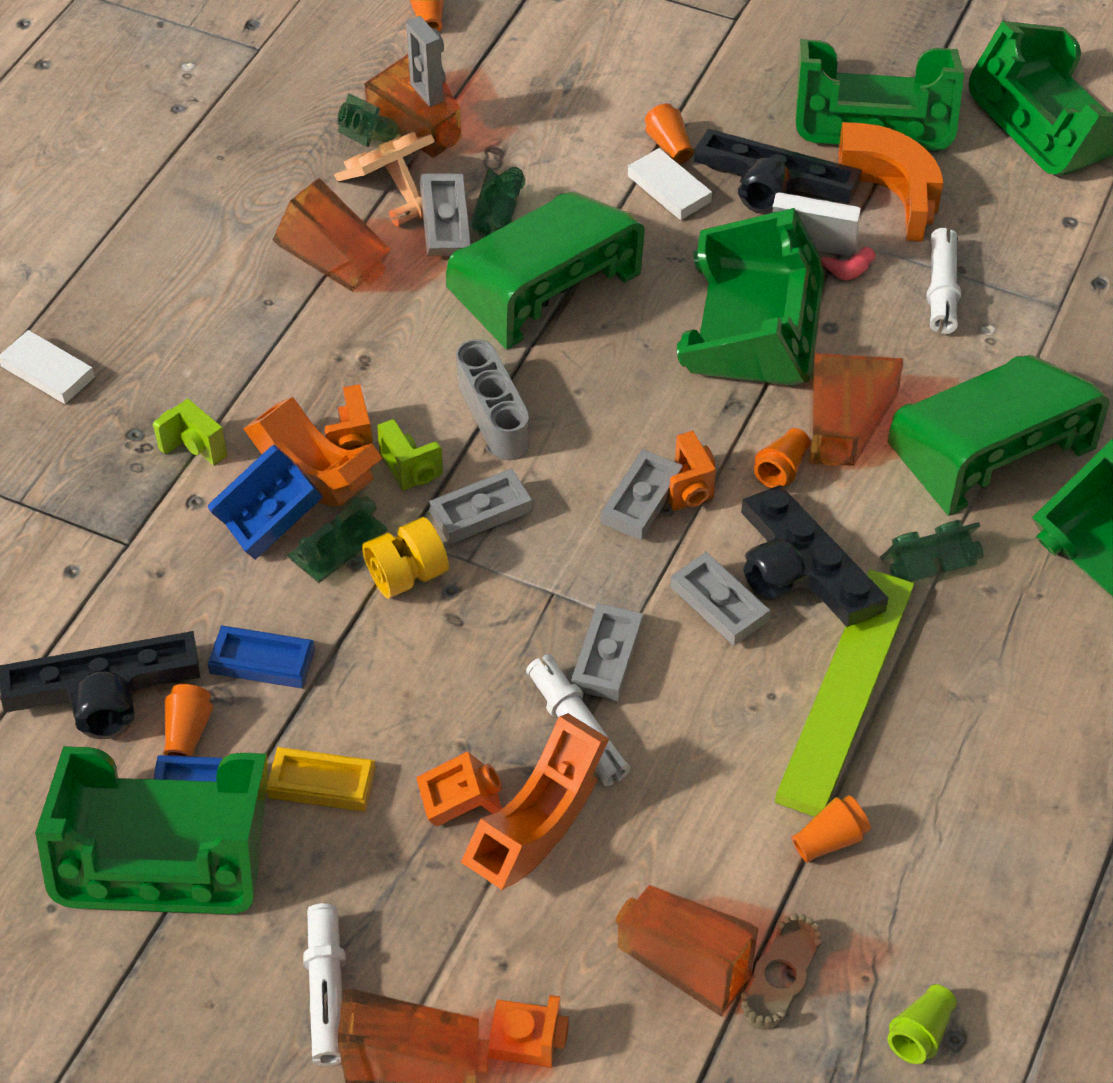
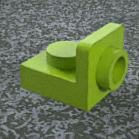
(194, 428)
(404, 460)

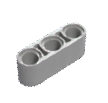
(493, 399)

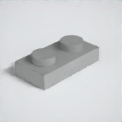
(425, 60)
(444, 213)
(640, 495)
(480, 506)
(720, 598)
(607, 651)

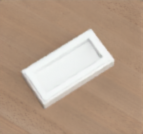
(669, 184)
(46, 367)

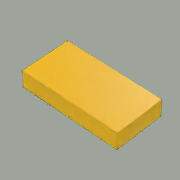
(321, 779)

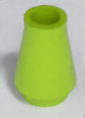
(921, 1026)

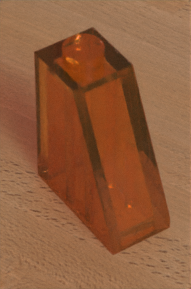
(402, 103)
(331, 237)
(848, 404)
(689, 945)
(407, 1042)

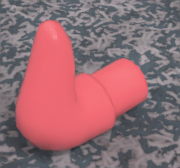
(850, 268)

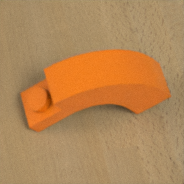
(898, 165)
(332, 469)
(530, 826)

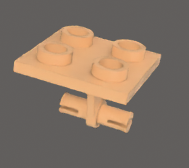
(391, 156)

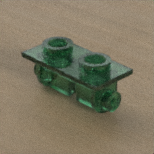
(362, 123)
(497, 200)
(338, 540)
(950, 543)

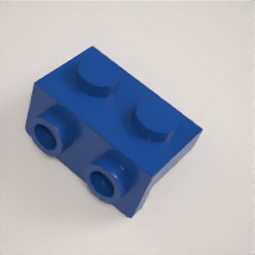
(265, 501)

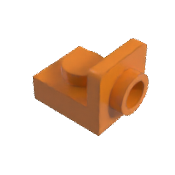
(354, 423)
(458, 788)
(528, 1032)

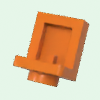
(698, 475)

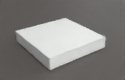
(829, 224)

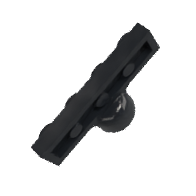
(775, 170)
(804, 557)
(100, 680)

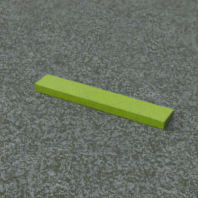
(842, 702)

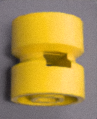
(402, 558)

